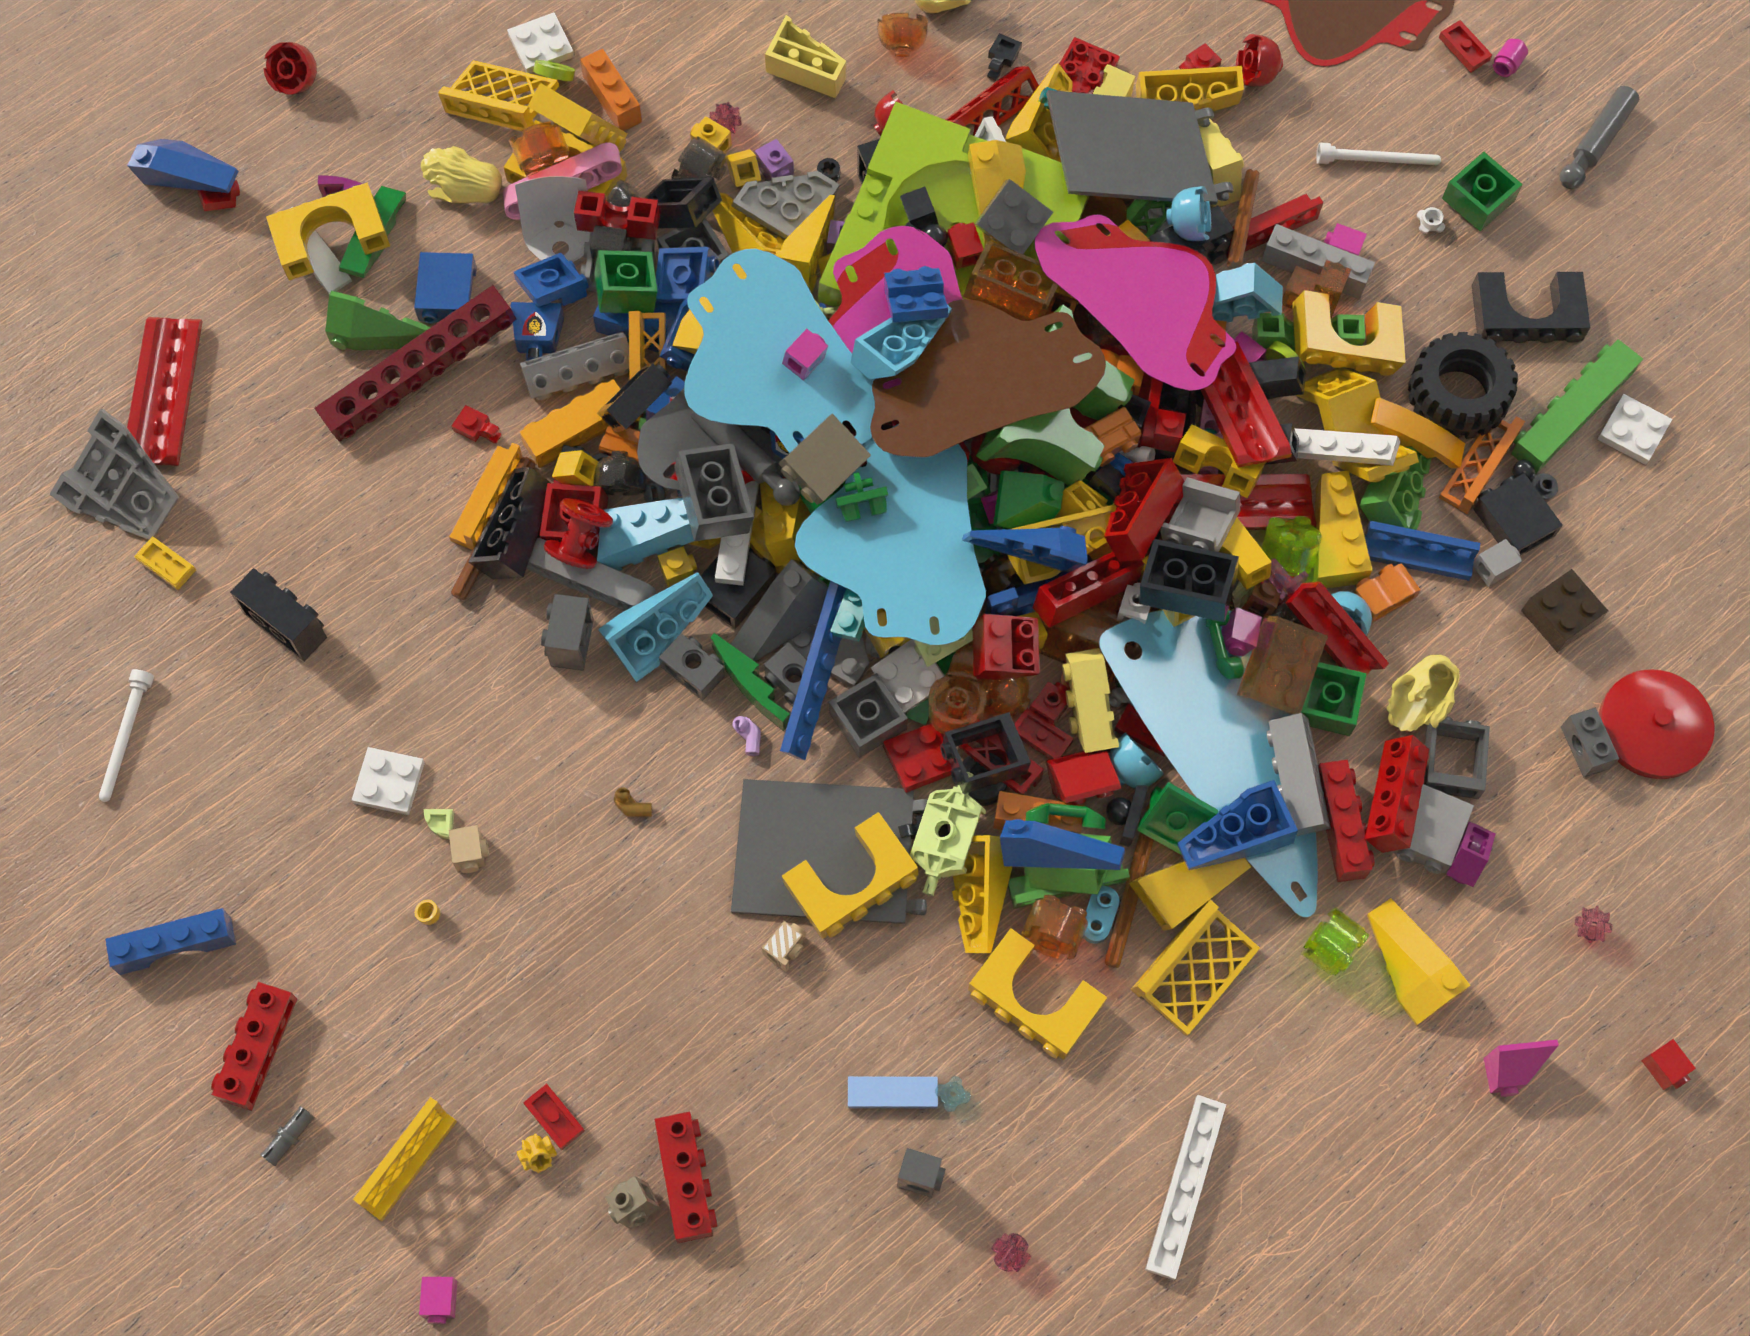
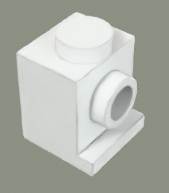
(1130, 609)

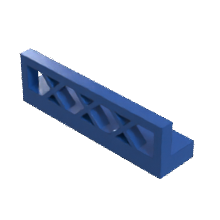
(1421, 550)

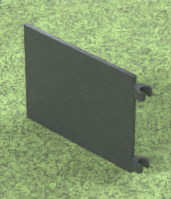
(1132, 146)
(815, 823)

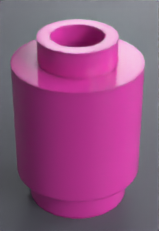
(1510, 57)

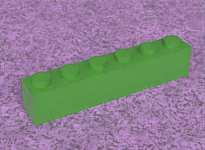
(1577, 405)

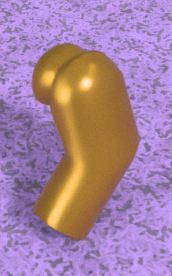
(629, 806)

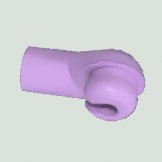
(750, 733)

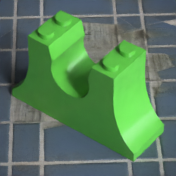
(1054, 438)

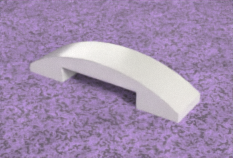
(325, 264)

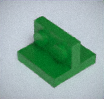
(1174, 815)

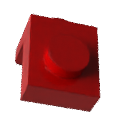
(218, 200)

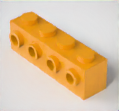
(568, 426)

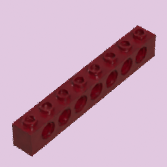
(418, 350)

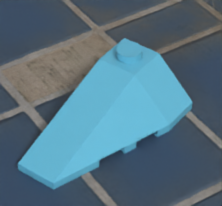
(893, 346)
(651, 626)

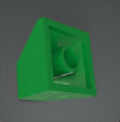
(1026, 499)

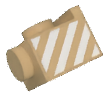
(784, 945)

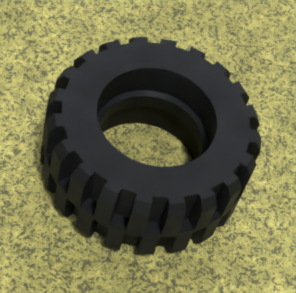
(1471, 356)

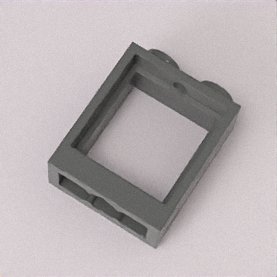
(1455, 784)

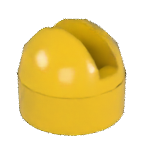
(424, 913)

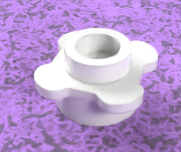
(1431, 214)

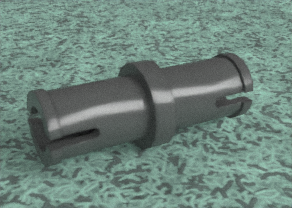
(287, 1136)

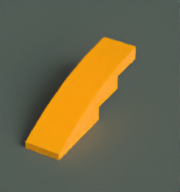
(1418, 432)

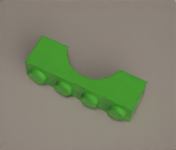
(1278, 328)

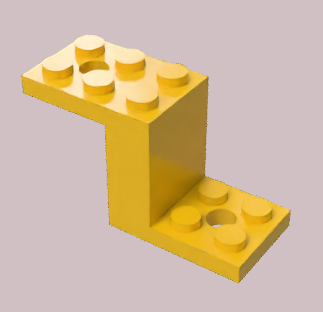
(1347, 405)

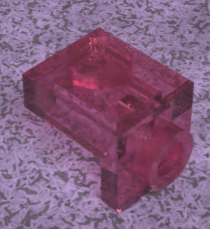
(1283, 581)

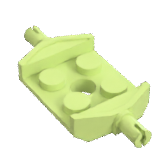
(945, 854)

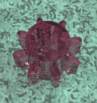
(726, 116)
(1591, 932)
(1011, 1252)

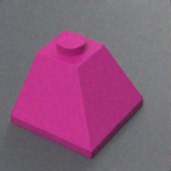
(1514, 1065)

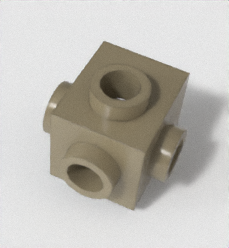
(631, 1202)

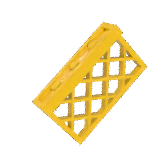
(493, 108)
(1177, 949)
(405, 1160)

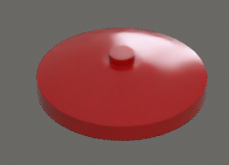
(1657, 723)

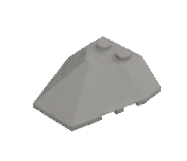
(116, 481)

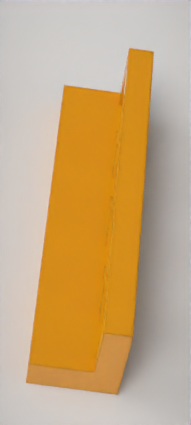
(637, 341)
(485, 496)

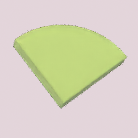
(440, 821)

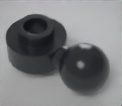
(1527, 467)

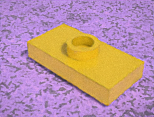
(165, 563)

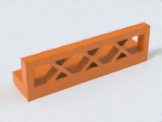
(1485, 473)

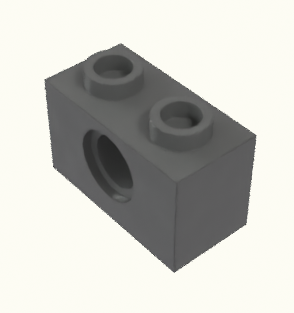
(781, 666)
(699, 680)
(1589, 742)
(920, 1173)

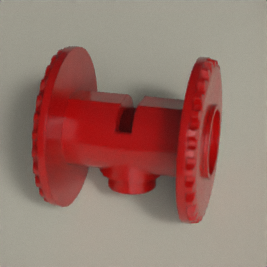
(580, 534)

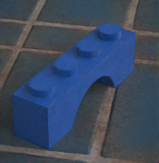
(194, 933)

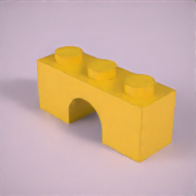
(1204, 449)

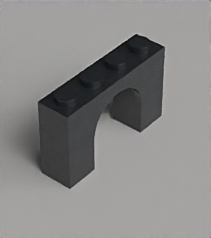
(1501, 322)
(1282, 379)

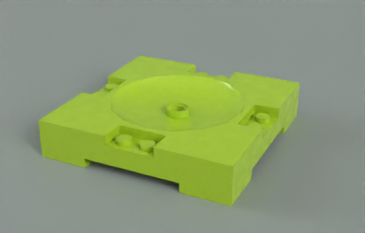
(933, 153)

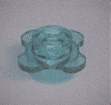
(949, 1102)

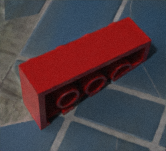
(1142, 507)

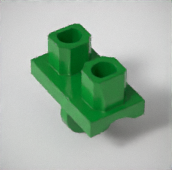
(849, 503)

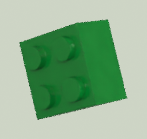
(1482, 191)
(625, 281)
(1334, 699)

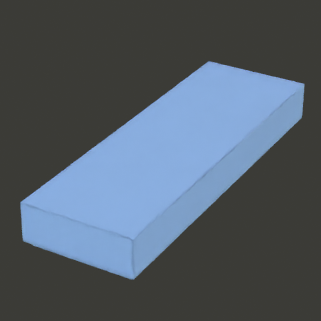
(892, 1092)

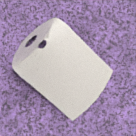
(541, 205)

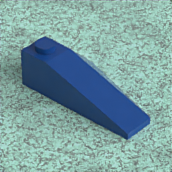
(180, 166)
(1049, 547)
(1243, 829)
(1051, 847)

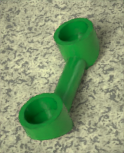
(1228, 666)
(1089, 817)

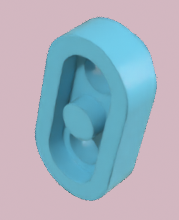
(1101, 914)

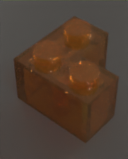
(1330, 281)

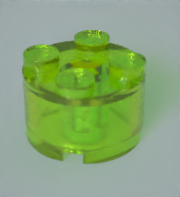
(1292, 543)
(1334, 942)

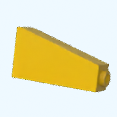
(1178, 892)

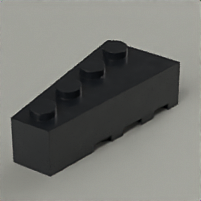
(513, 527)

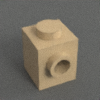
(468, 849)

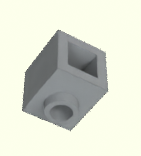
(1497, 562)

